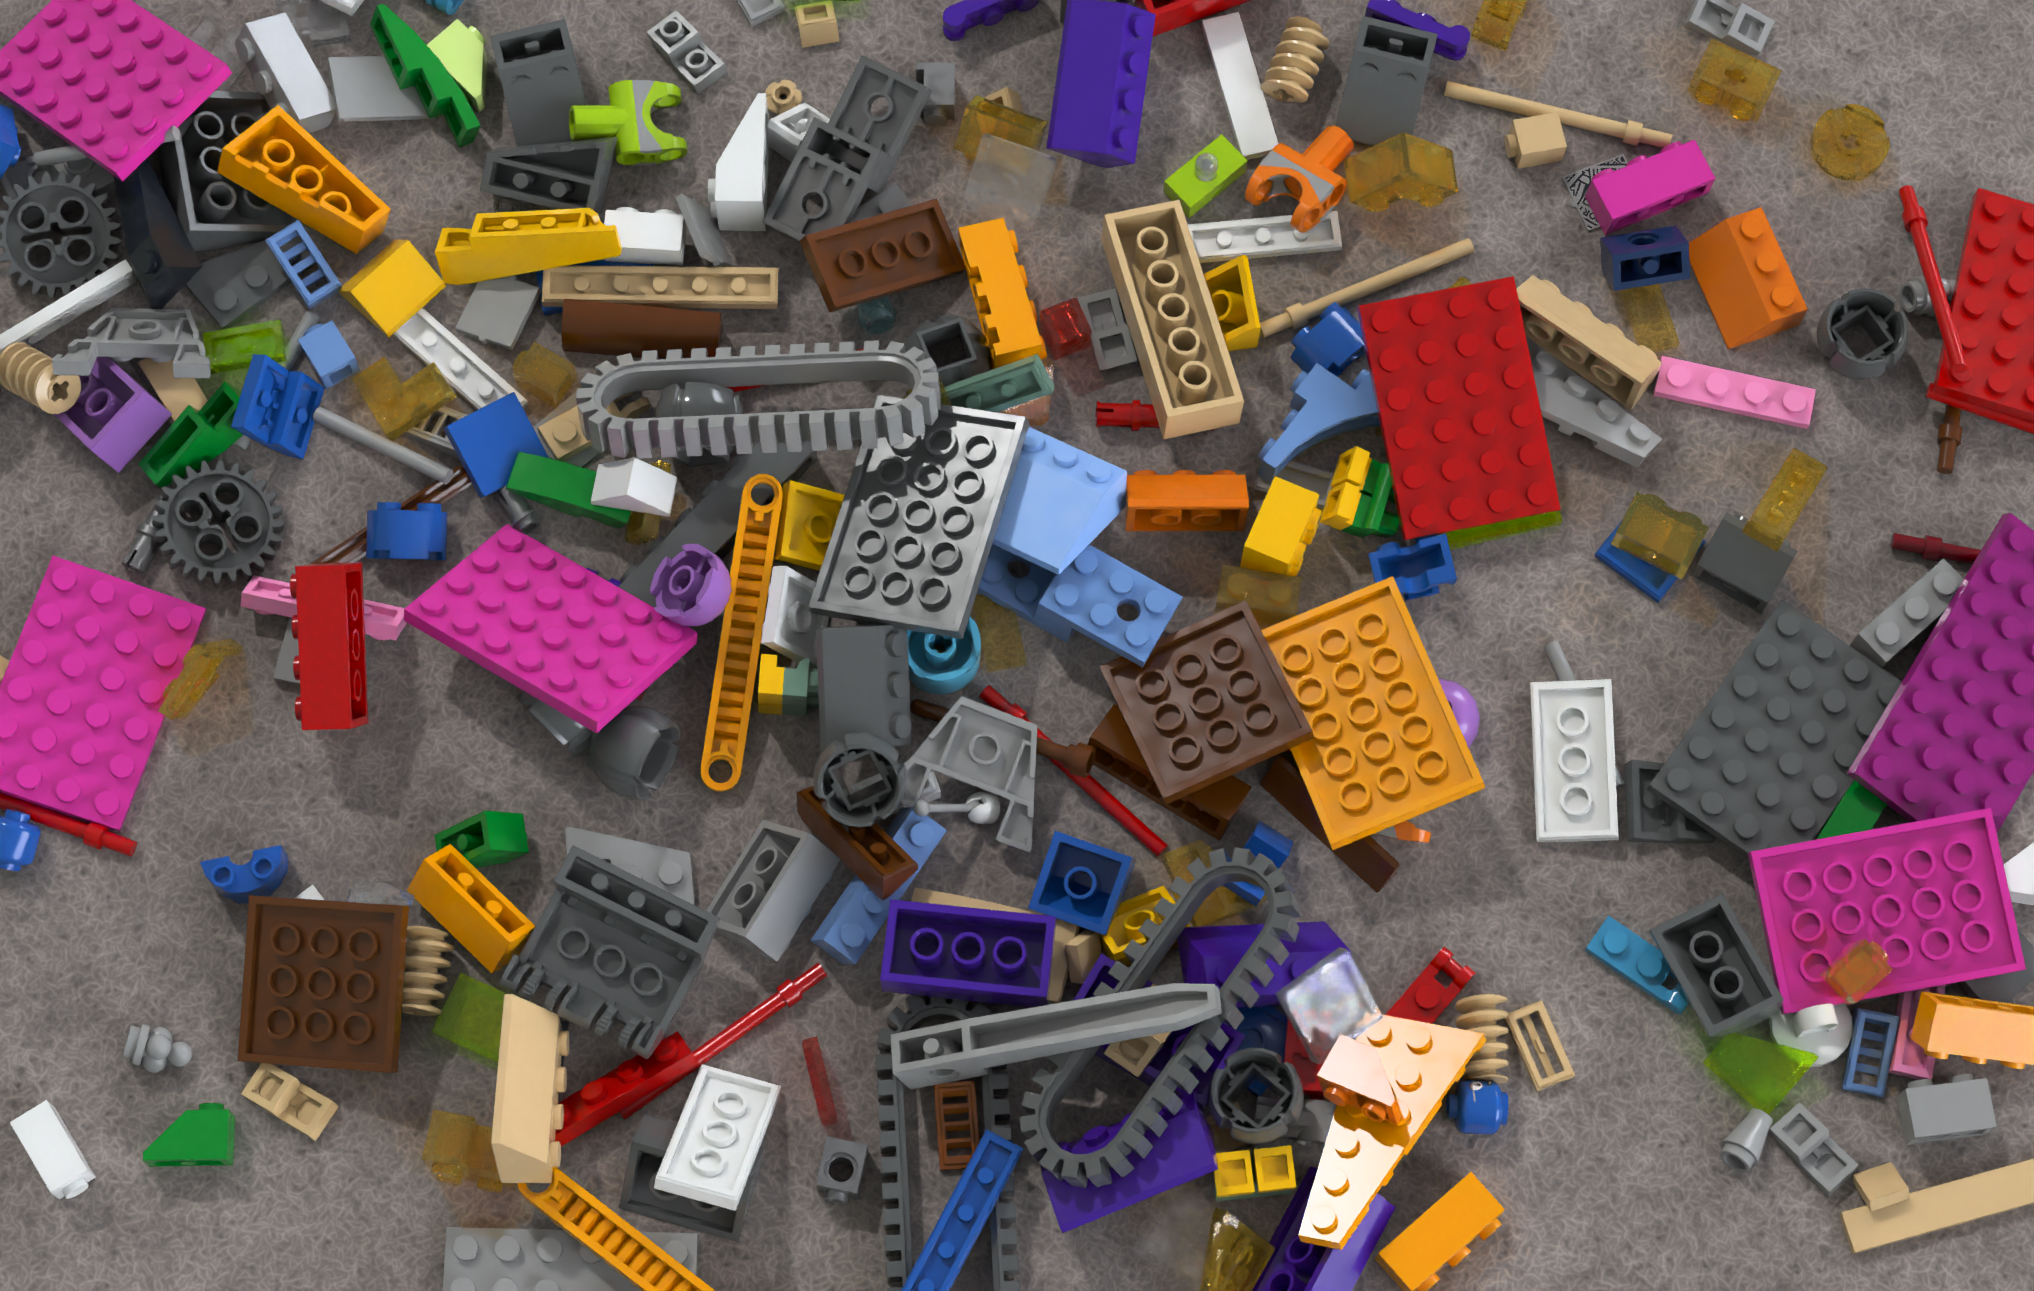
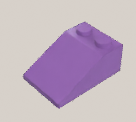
(114, 414)

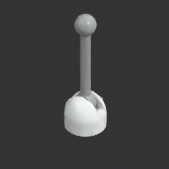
(977, 812)

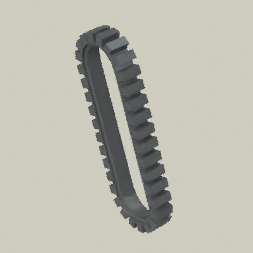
(1279, 925)
(895, 1141)

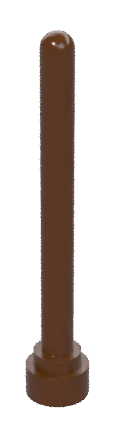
(1077, 757)

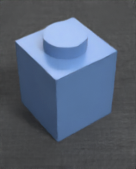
(328, 354)

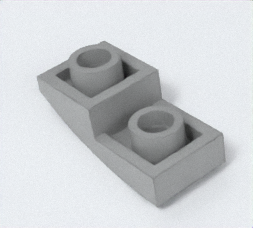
(686, 52)

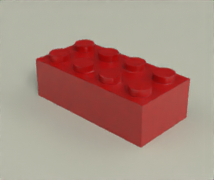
(330, 646)

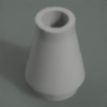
(1745, 1143)

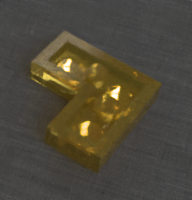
(400, 404)

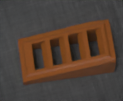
(955, 1089)

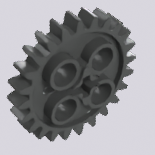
(51, 199)
(185, 538)

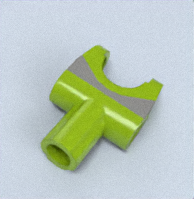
(630, 121)

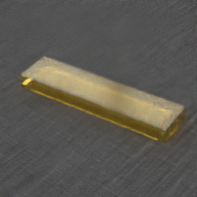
(1785, 499)

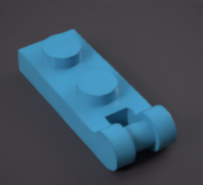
(1636, 962)

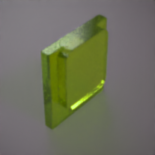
(472, 1017)

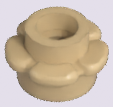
(785, 87)

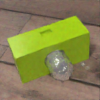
(1205, 175)

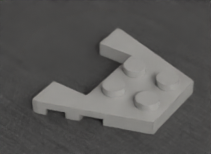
(140, 334)
(987, 753)
(656, 864)

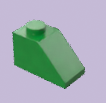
(487, 838)
(195, 1139)

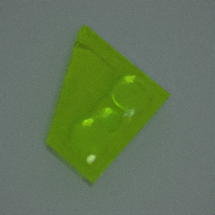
(1759, 1068)

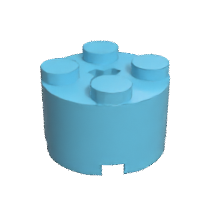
(943, 671)

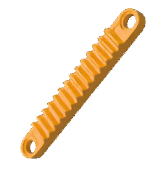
(741, 633)
(610, 1237)

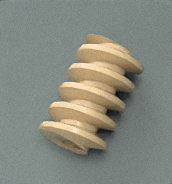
(1295, 61)
(31, 377)
(422, 968)
(1481, 1016)

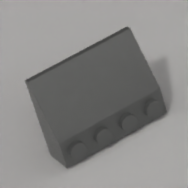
(207, 204)

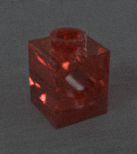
(1065, 328)

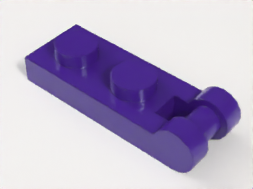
(971, 13)
(1450, 42)

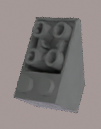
(538, 81)
(1385, 81)

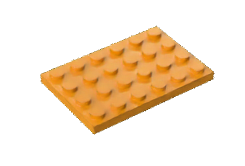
(1376, 715)

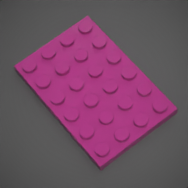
(107, 78)
(550, 627)
(89, 691)
(1916, 888)

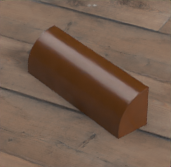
(636, 328)
(1208, 809)

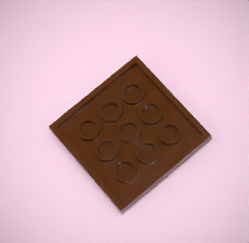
(1207, 703)
(323, 983)

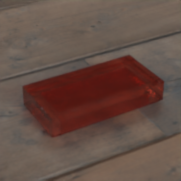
(819, 1081)

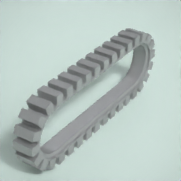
(759, 428)

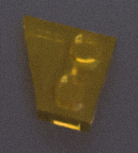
(196, 677)

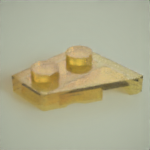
(1221, 902)
(1233, 1255)

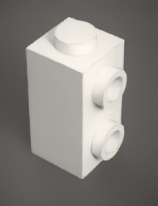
(648, 236)
(53, 1151)

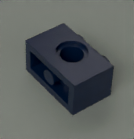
(1645, 258)

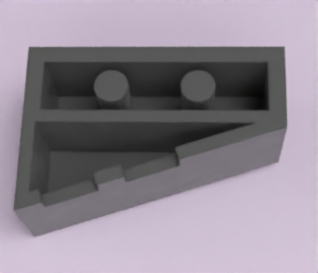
(552, 173)

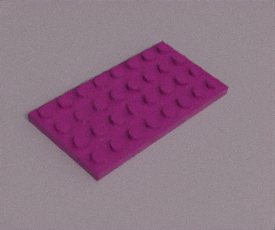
(1965, 710)

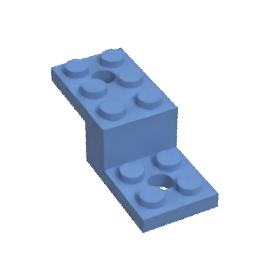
(1084, 600)

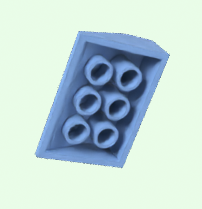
(1058, 502)

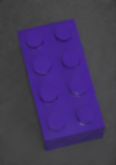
(968, 953)

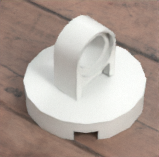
(1816, 1029)

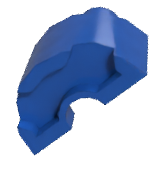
(1331, 343)
(406, 533)
(1416, 567)
(256, 878)

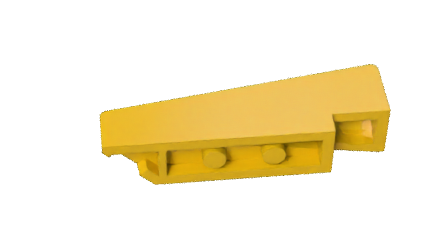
(523, 243)

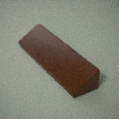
(863, 849)
(1362, 856)

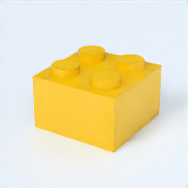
(1281, 528)

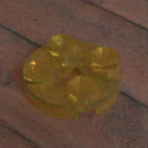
(1844, 162)

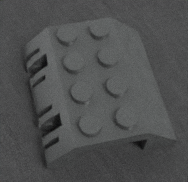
(613, 952)

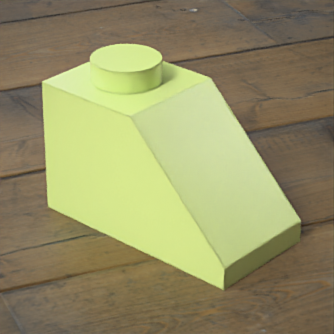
(465, 59)

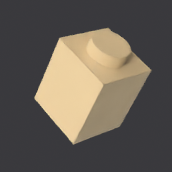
(1536, 140)

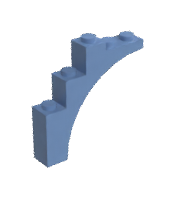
(1320, 411)

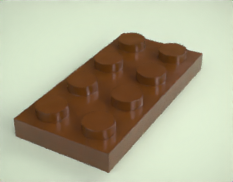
(882, 255)

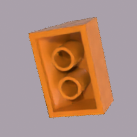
(1746, 279)
(1186, 501)

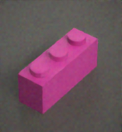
(1649, 186)

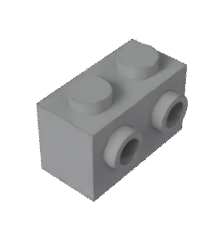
(1946, 1109)

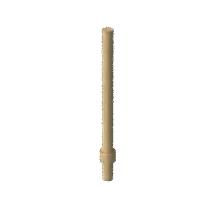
(1631, 133)
(1298, 315)

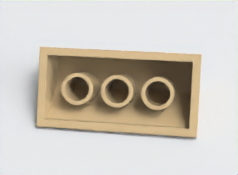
(1585, 343)
(528, 1092)

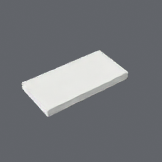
(1574, 761)
(717, 1137)

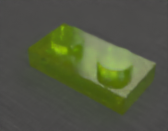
(235, 346)

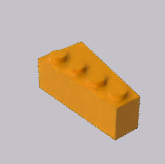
(304, 180)
(999, 292)

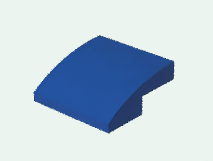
(277, 406)

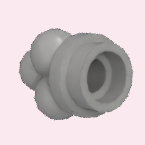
(1916, 298)
(155, 1048)

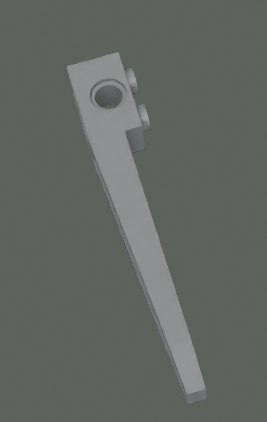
(975, 1044)

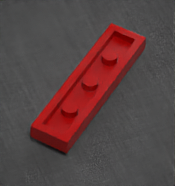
(623, 1087)

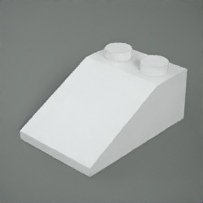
(741, 177)

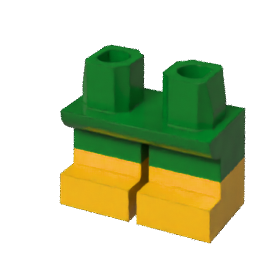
(1360, 496)

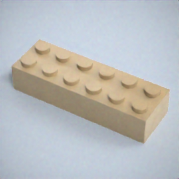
(1172, 319)

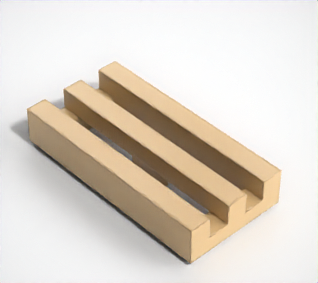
(1552, 1078)

